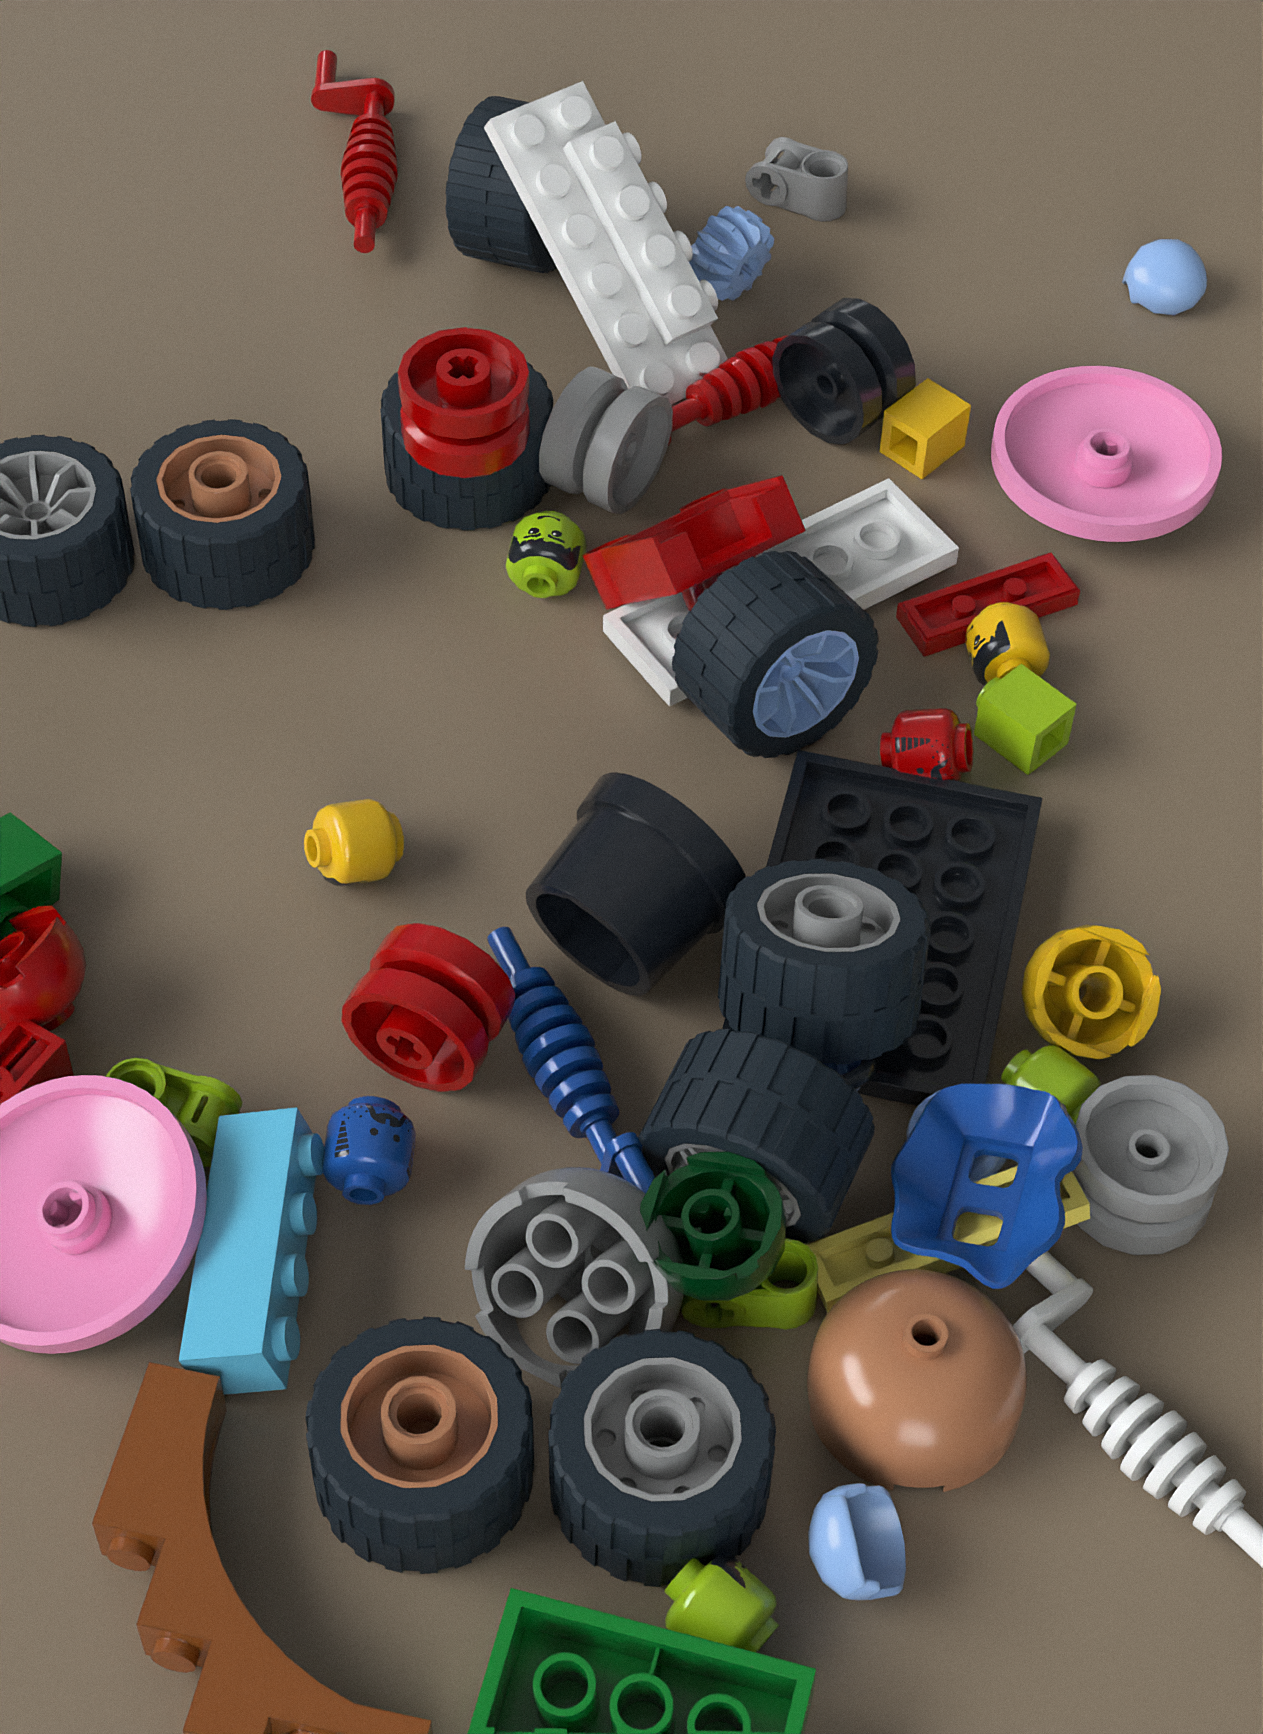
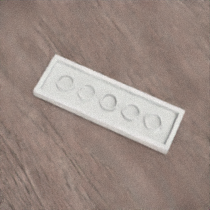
(863, 544)

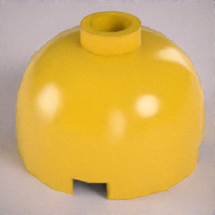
(1091, 991)

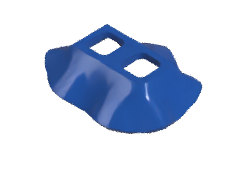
(936, 1165)

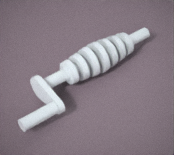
(1136, 1422)

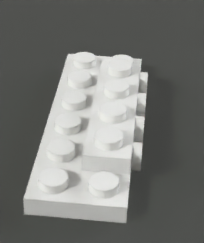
(611, 240)

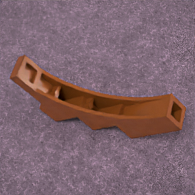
(160, 1516)

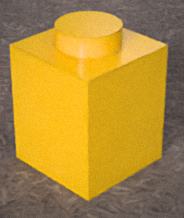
(924, 428)

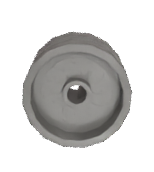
(605, 440)
(1148, 1163)

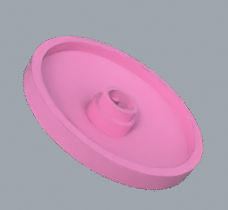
(1106, 453)
(93, 1211)

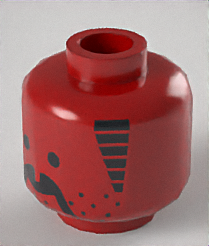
(928, 744)

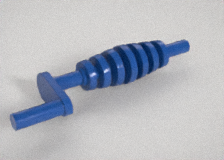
(566, 1063)

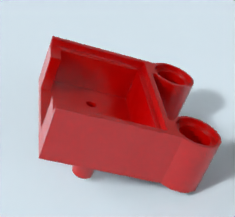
(695, 545)

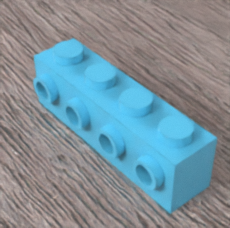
(253, 1251)

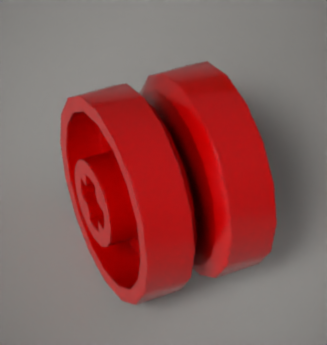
(464, 402)
(428, 1007)

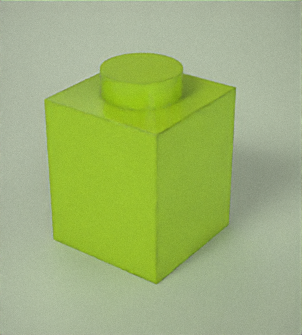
(1023, 718)

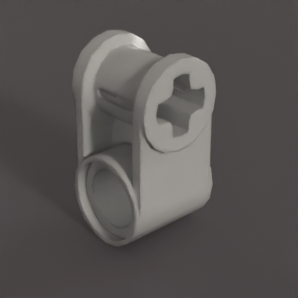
(806, 177)

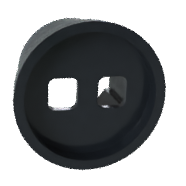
(633, 884)

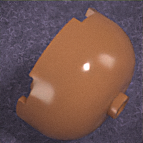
(916, 1381)

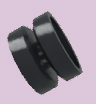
(843, 370)

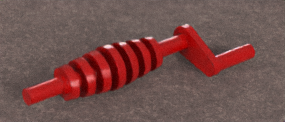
(370, 157)
(731, 389)

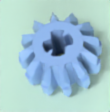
(731, 251)

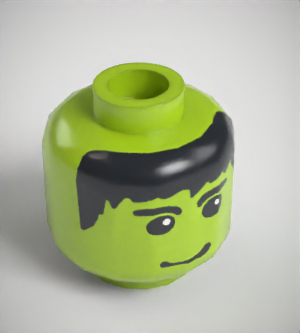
(547, 552)
(721, 1604)

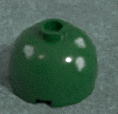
(724, 1221)

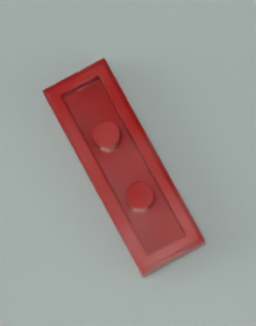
(942, 616)

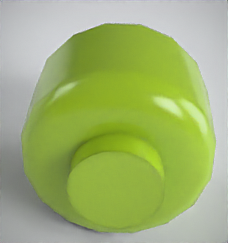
(1054, 1072)

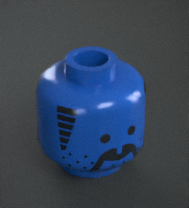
(368, 1150)

